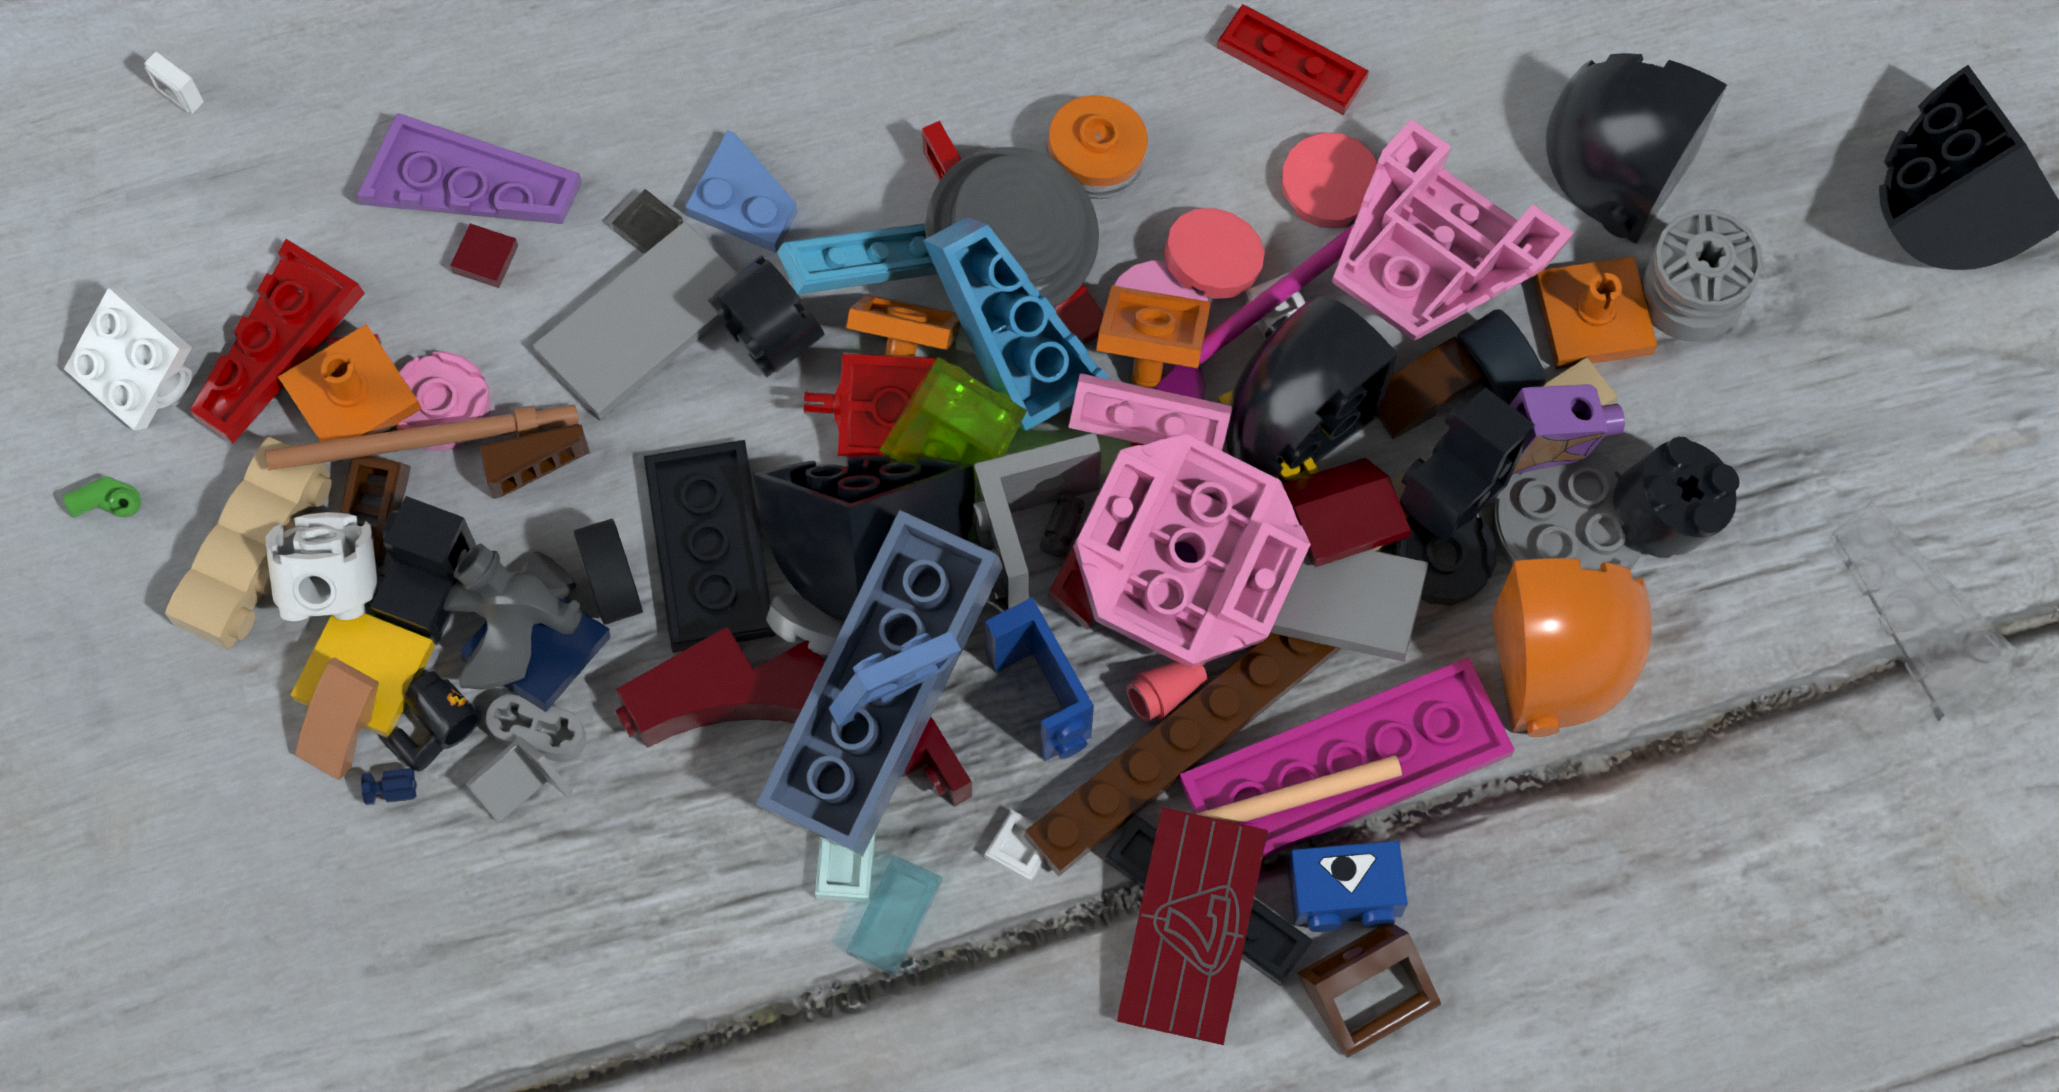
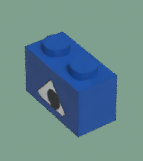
(1347, 885)

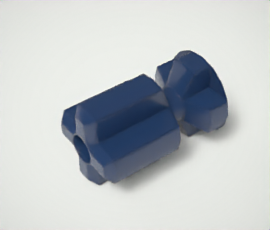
(394, 785)

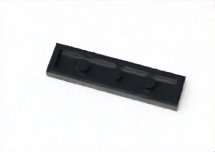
(1270, 942)

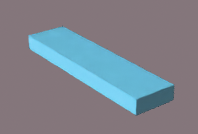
(856, 258)

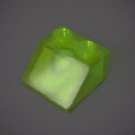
(954, 419)

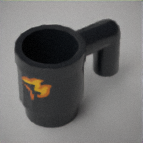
(443, 714)

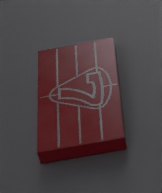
(1192, 926)

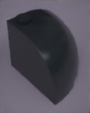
(1628, 137)
(1965, 182)
(1308, 387)
(834, 518)

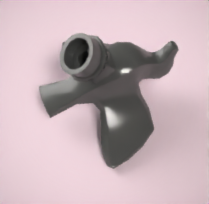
(511, 607)

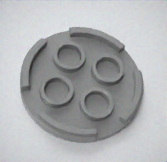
(1564, 515)

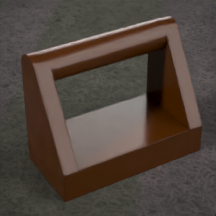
(1358, 963)

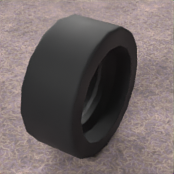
(608, 571)

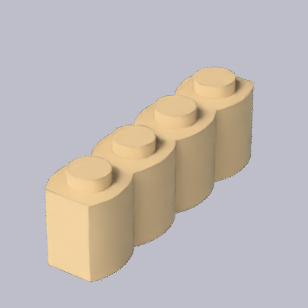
(232, 563)

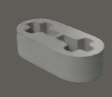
(539, 719)

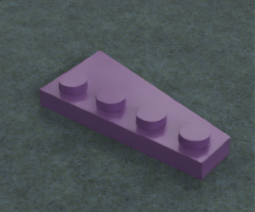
(457, 174)

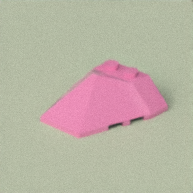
(1434, 244)

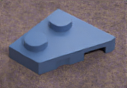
(742, 197)
(892, 676)

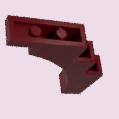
(719, 685)

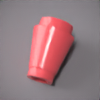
(1163, 688)

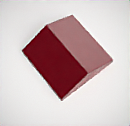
(1347, 510)

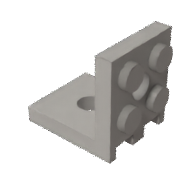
(1022, 483)

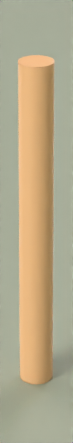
(1307, 791)

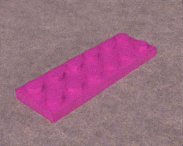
(1433, 724)

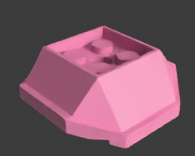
(1222, 508)

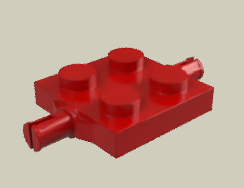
(869, 398)

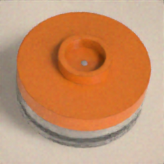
(1099, 144)

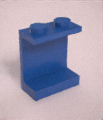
(1023, 633)

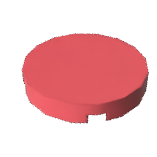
(1327, 178)
(1214, 252)

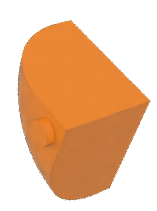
(1569, 641)

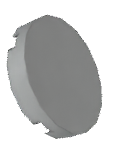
(795, 616)

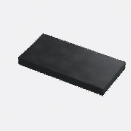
(708, 543)

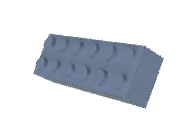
(845, 775)

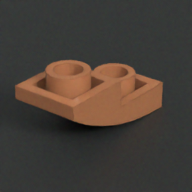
(334, 718)

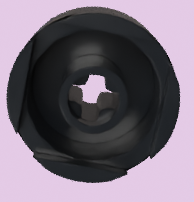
(765, 316)
(1676, 498)

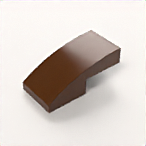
(1426, 385)

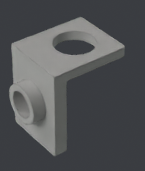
(513, 779)

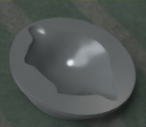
(1031, 208)

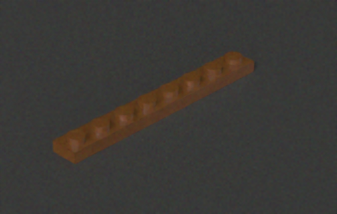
(1173, 748)

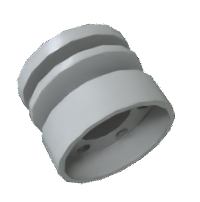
(1701, 275)

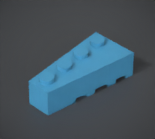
(1008, 322)

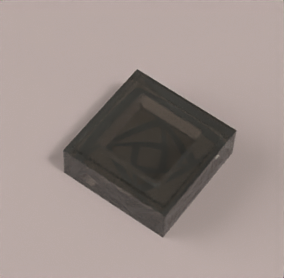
(646, 221)

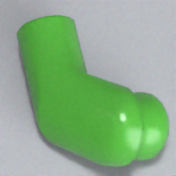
(105, 494)

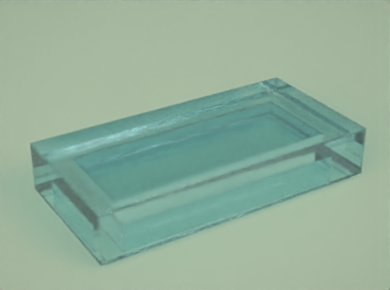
(894, 915)

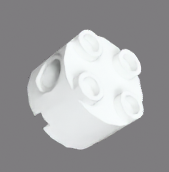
(322, 566)

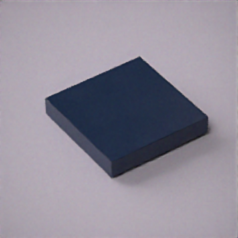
(554, 658)

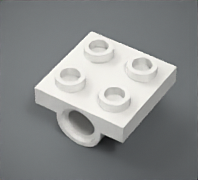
(130, 359)

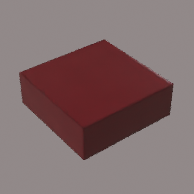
(484, 255)

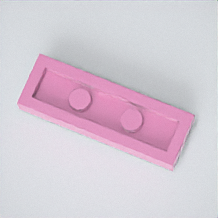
(1145, 413)

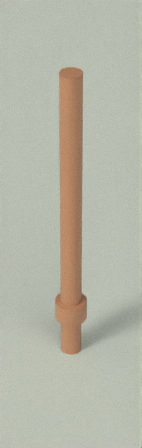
(522, 422)

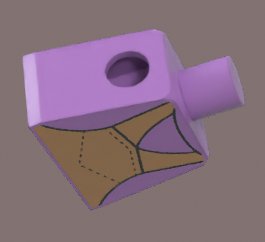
(1566, 423)

